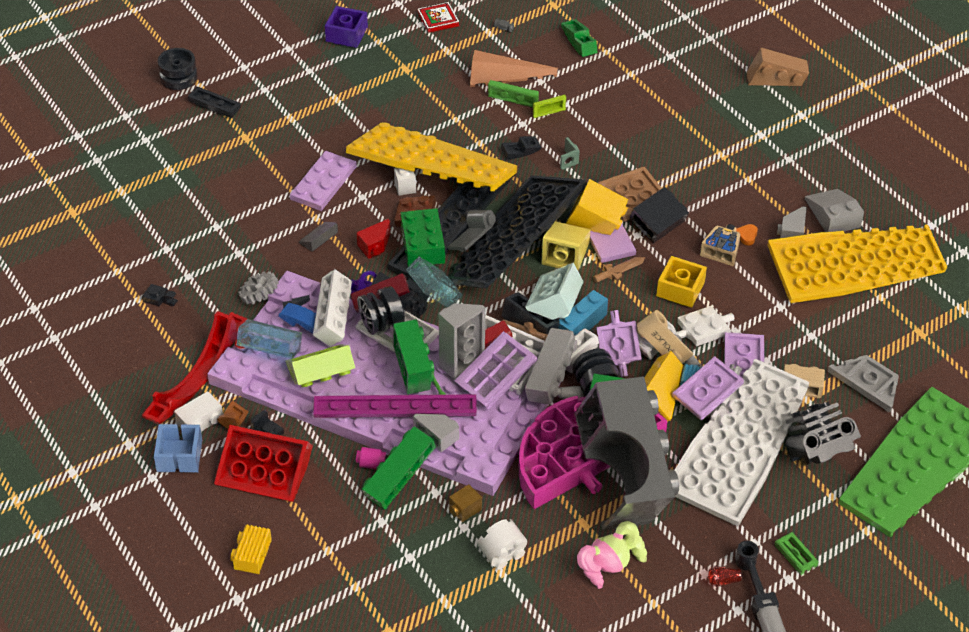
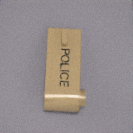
(655, 331)

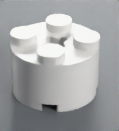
(502, 543)

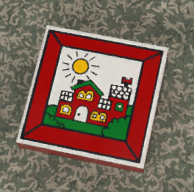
(438, 17)

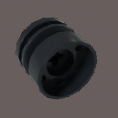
(380, 309)
(593, 362)

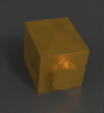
(465, 503)

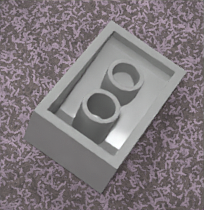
(836, 210)

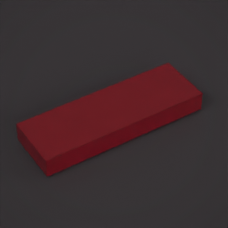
(398, 282)

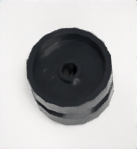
(177, 68)

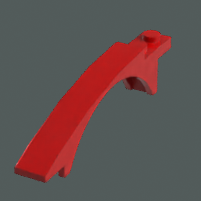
(222, 335)

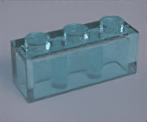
(269, 339)

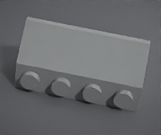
(460, 337)

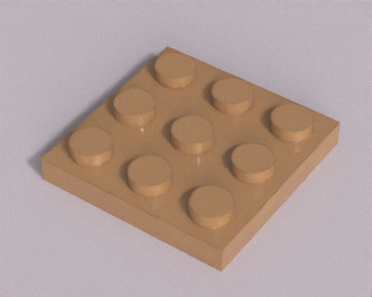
(634, 186)

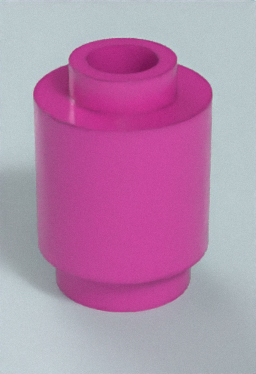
(370, 457)

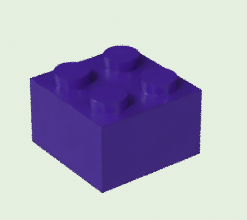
(346, 26)

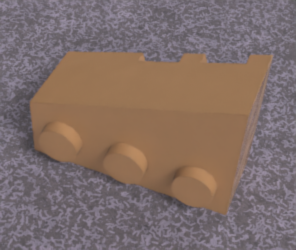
(777, 69)

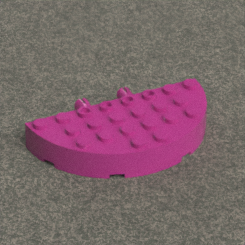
(554, 456)

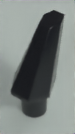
(298, 300)

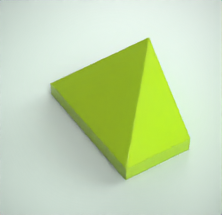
(549, 106)

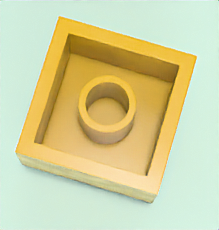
(681, 281)

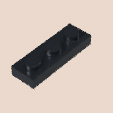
(214, 102)

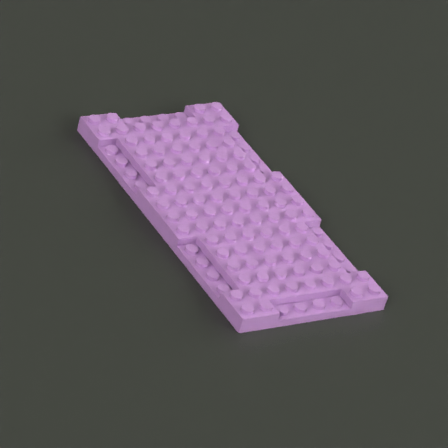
(485, 441)

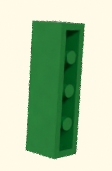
(398, 467)

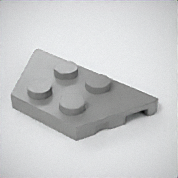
(869, 379)

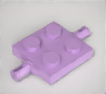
(620, 341)

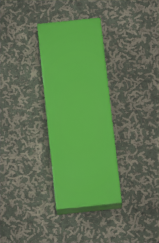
(512, 93)

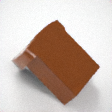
(232, 415)

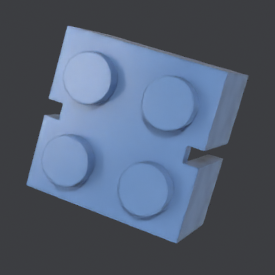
(175, 453)

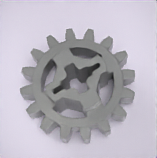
(258, 287)

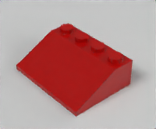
(263, 463)

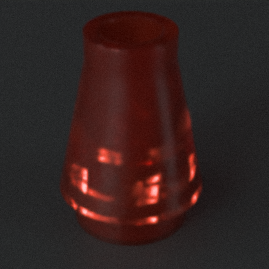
(722, 576)

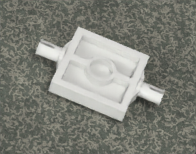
(704, 325)

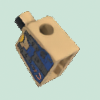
(721, 244)

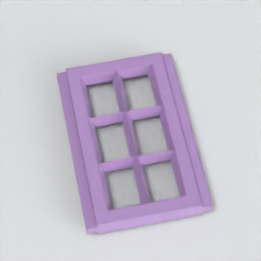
(496, 370)

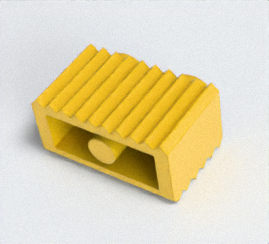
(251, 549)

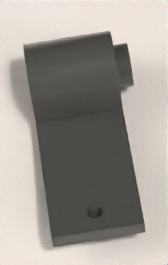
(479, 223)

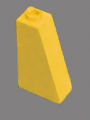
(664, 380)

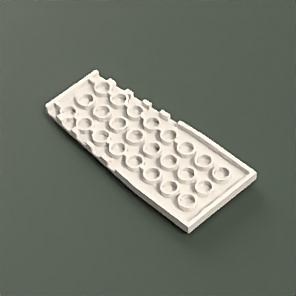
(740, 443)

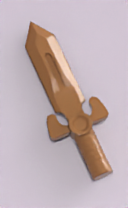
(612, 272)
(532, 331)

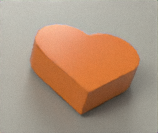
(747, 234)

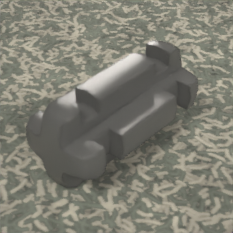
(504, 25)

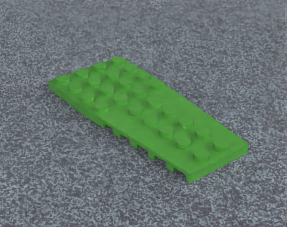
(911, 463)

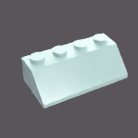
(556, 292)

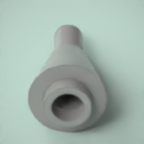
(567, 392)

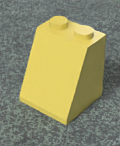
(564, 245)

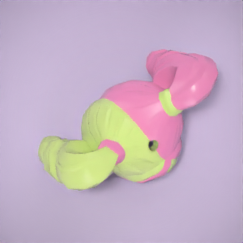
(611, 552)

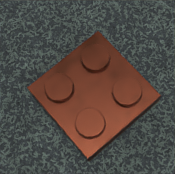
(412, 204)

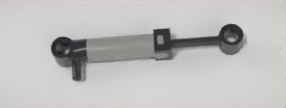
(763, 604)

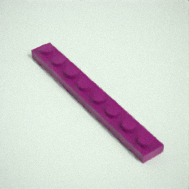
(394, 405)

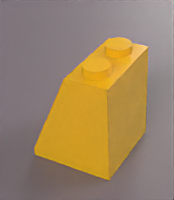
(598, 209)

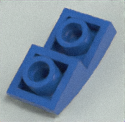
(296, 314)

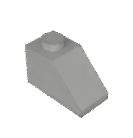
(793, 224)
(439, 428)

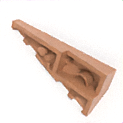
(505, 69)

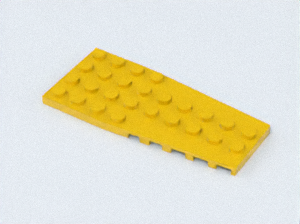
(413, 150)
(853, 262)

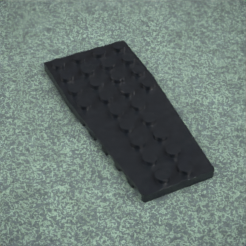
(516, 227)

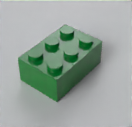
(423, 236)
(413, 356)

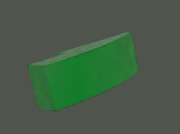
(579, 37)

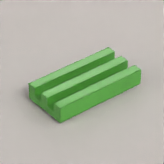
(793, 554)

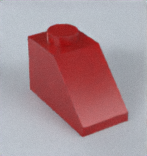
(374, 238)

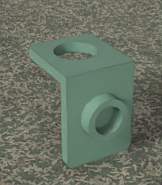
(571, 151)

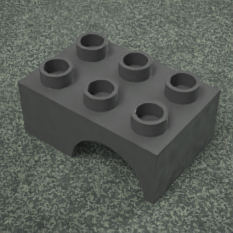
(621, 430)

